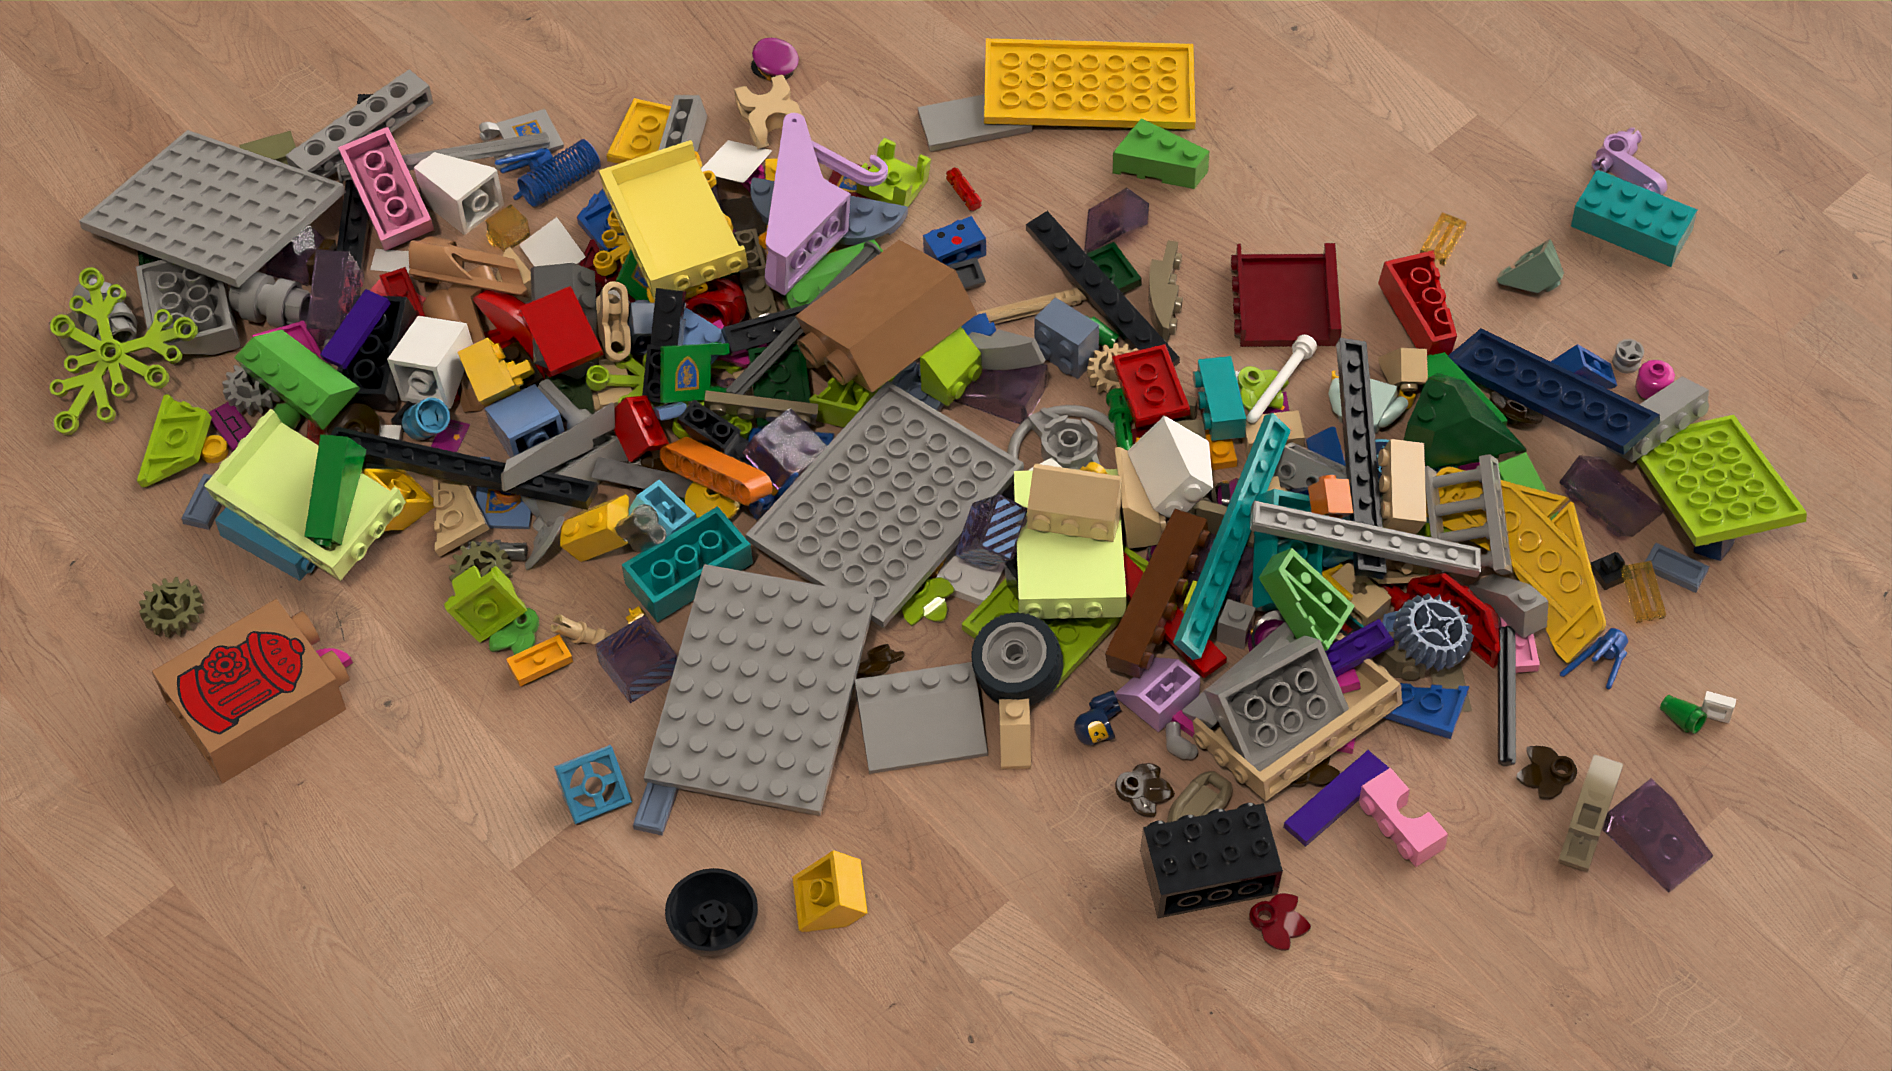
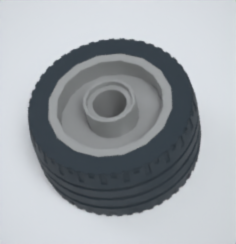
(1017, 658)

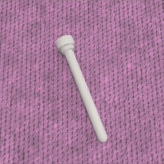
(1302, 349)

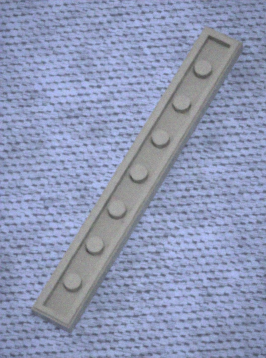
(1365, 539)

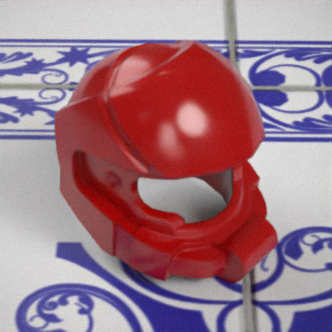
(723, 300)

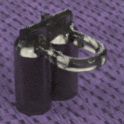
(641, 528)

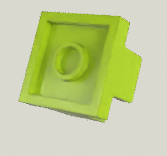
(483, 602)

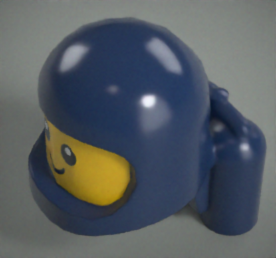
(1094, 724)

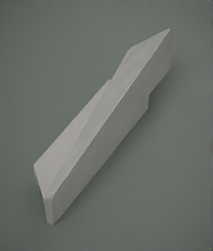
(557, 449)
(580, 467)
(1200, 706)

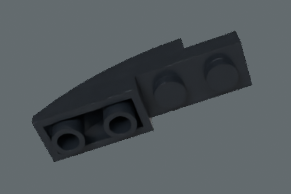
(667, 330)
(713, 431)

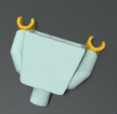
(1385, 403)

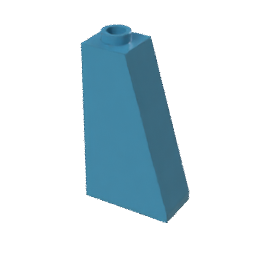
(262, 545)

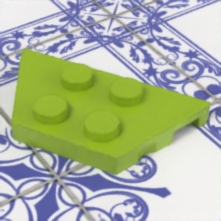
(174, 440)

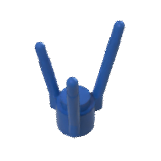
(533, 159)
(762, 505)
(1608, 646)

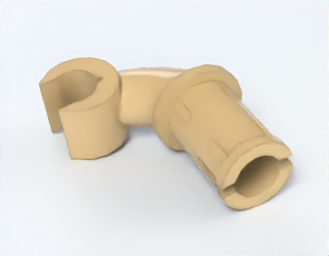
(578, 631)

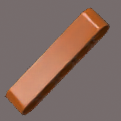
(716, 470)

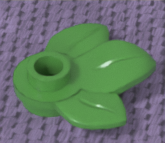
(515, 634)

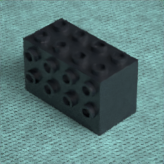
(1210, 860)

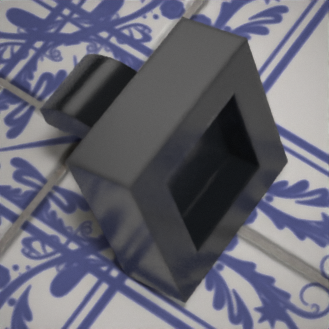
(1608, 570)

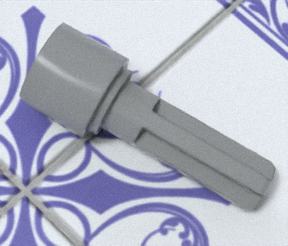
(563, 404)

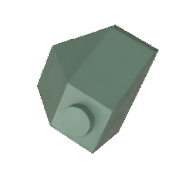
(1535, 270)

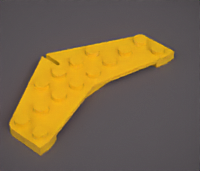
(1542, 554)

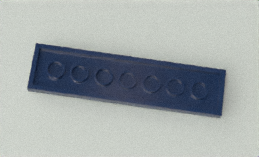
(1554, 391)

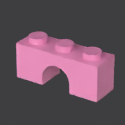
(1415, 838)

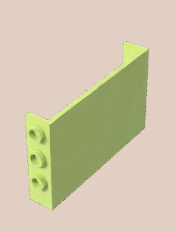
(271, 487)
(1067, 573)

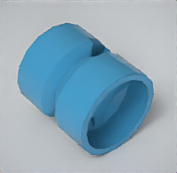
(425, 419)

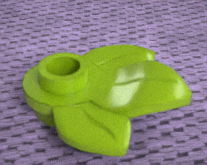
(1253, 390)
(929, 601)

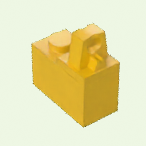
(490, 375)

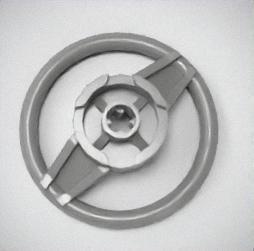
(1059, 431)

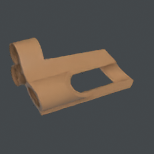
(442, 260)
(458, 306)

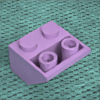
(1160, 691)

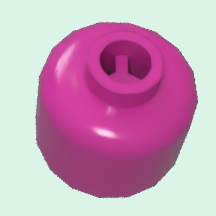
(1653, 377)

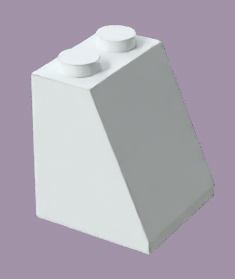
(459, 190)
(428, 361)
(1172, 466)

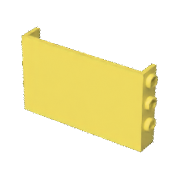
(672, 219)

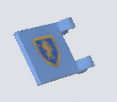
(501, 514)

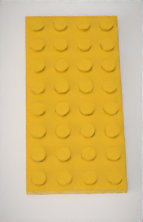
(1089, 83)

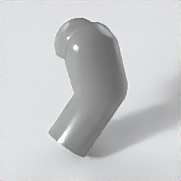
(1178, 745)

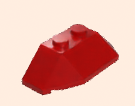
(1480, 615)

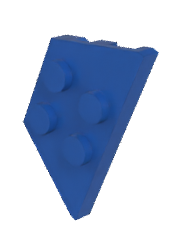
(594, 219)

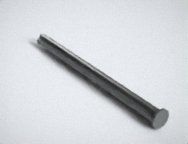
(794, 330)

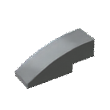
(1007, 350)

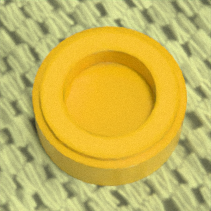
(214, 449)

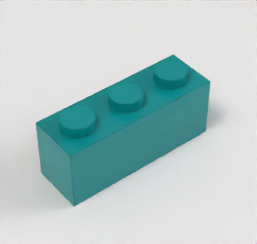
(1220, 398)

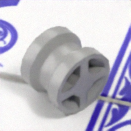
(1624, 350)

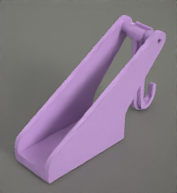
(806, 209)

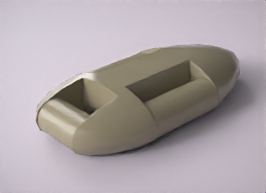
(1199, 799)

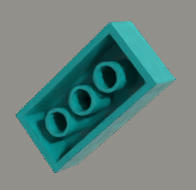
(1634, 218)
(1268, 545)
(670, 572)

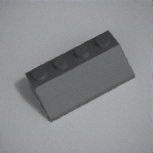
(555, 277)

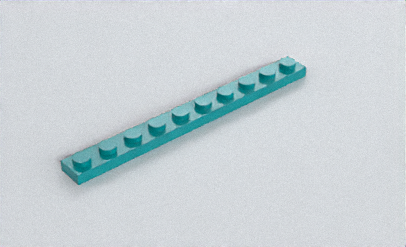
(1231, 538)

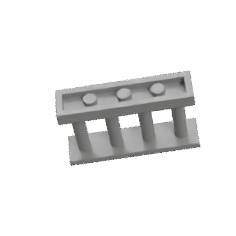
(1491, 502)

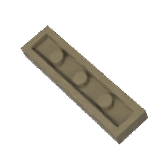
(751, 406)

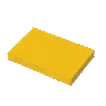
(639, 131)

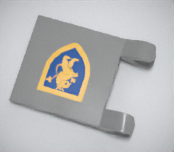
(520, 126)

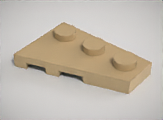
(456, 515)

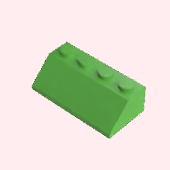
(821, 275)
(297, 376)

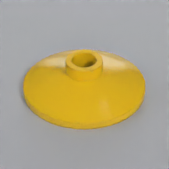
(700, 501)

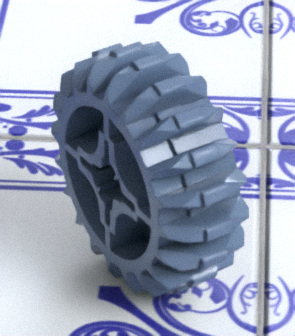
(1436, 624)

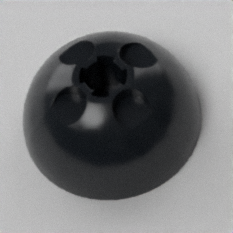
(703, 901)

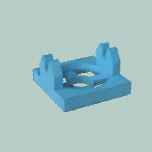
(566, 770)

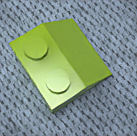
(950, 367)

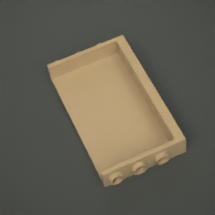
(1367, 705)

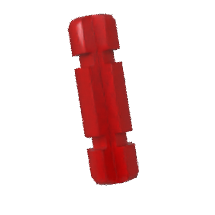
(963, 189)

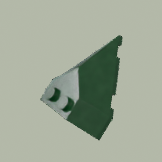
(1457, 425)

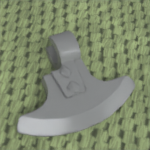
(543, 539)

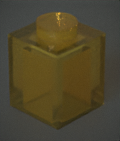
(507, 228)

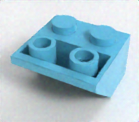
(671, 511)

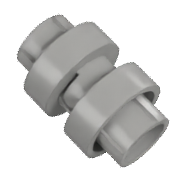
(263, 299)
(121, 319)

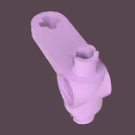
(1618, 159)

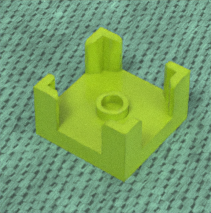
(903, 180)

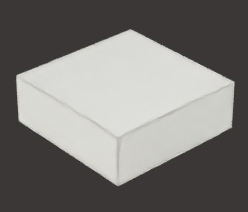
(1718, 706)

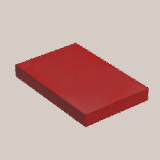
(561, 331)
(1150, 385)

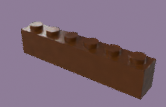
(1157, 594)

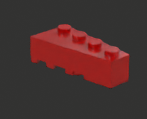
(1419, 301)

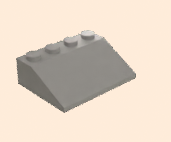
(191, 296)
(1277, 701)
(920, 717)

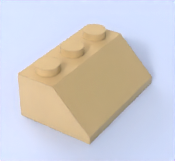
(1403, 486)
(1074, 502)
(1141, 522)

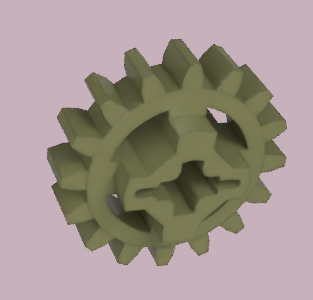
(475, 557)
(171, 606)

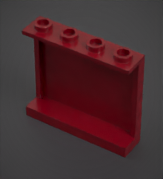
(1286, 298)

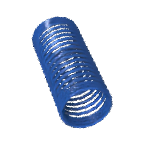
(588, 159)

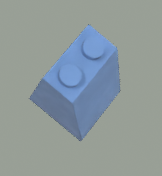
(524, 420)

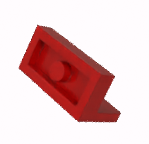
(638, 427)

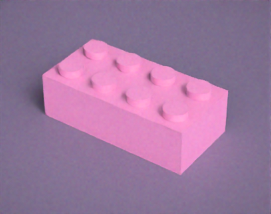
(386, 188)

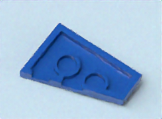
(1430, 708)

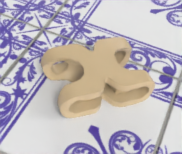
(766, 110)
(612, 322)

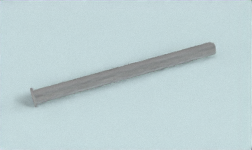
(472, 151)

